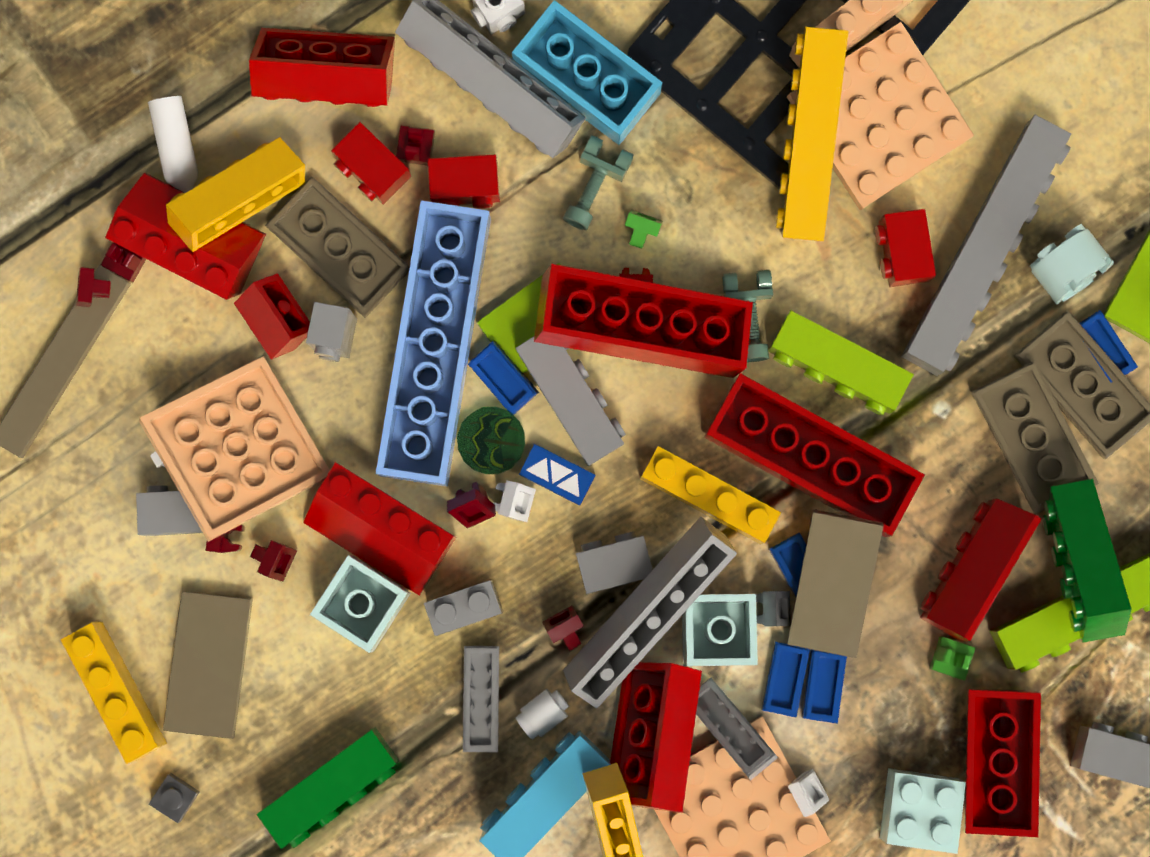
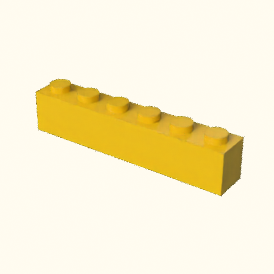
(813, 133)

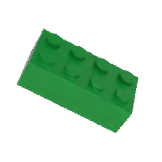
(1087, 561)

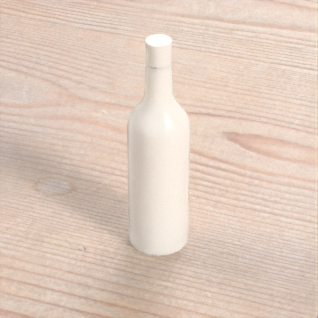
(174, 142)

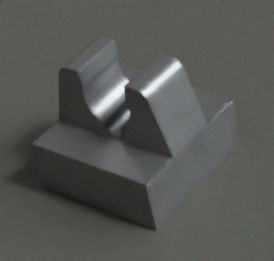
(775, 608)

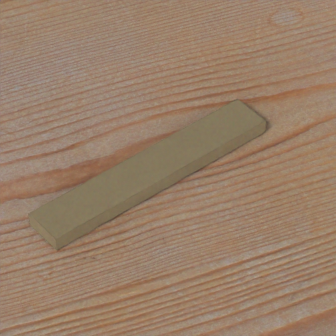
(58, 367)

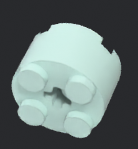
(1071, 265)

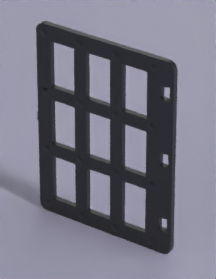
(692, 16)

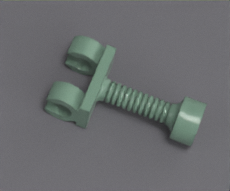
(579, 215)
(756, 351)

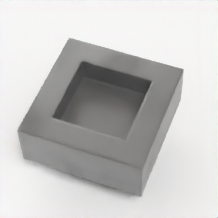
(174, 798)

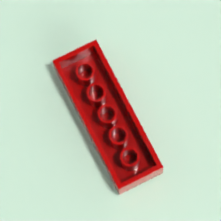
(643, 321)
(813, 455)

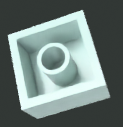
(360, 603)
(720, 631)
(922, 811)

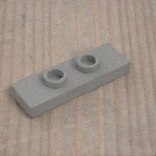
(481, 699)
(733, 730)

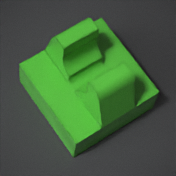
(642, 227)
(952, 658)

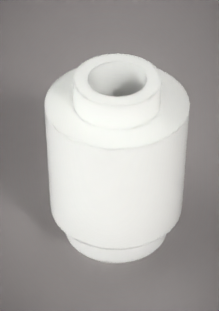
(542, 713)

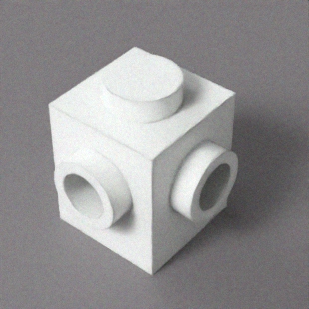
(497, 14)

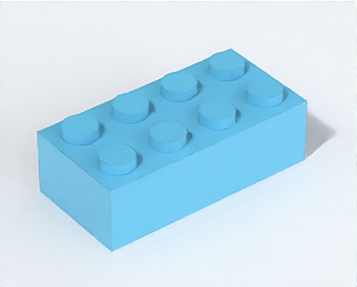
(587, 72)
(544, 800)

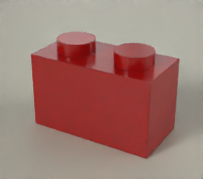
(370, 163)
(464, 180)
(905, 248)
(273, 315)

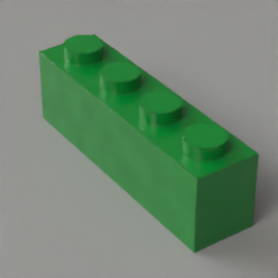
(328, 788)

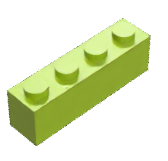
(840, 363)

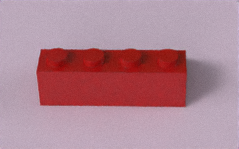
(322, 67)
(144, 229)
(378, 529)
(979, 568)
(656, 733)
(1003, 762)

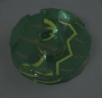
(491, 440)

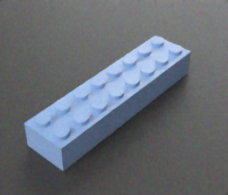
(433, 343)

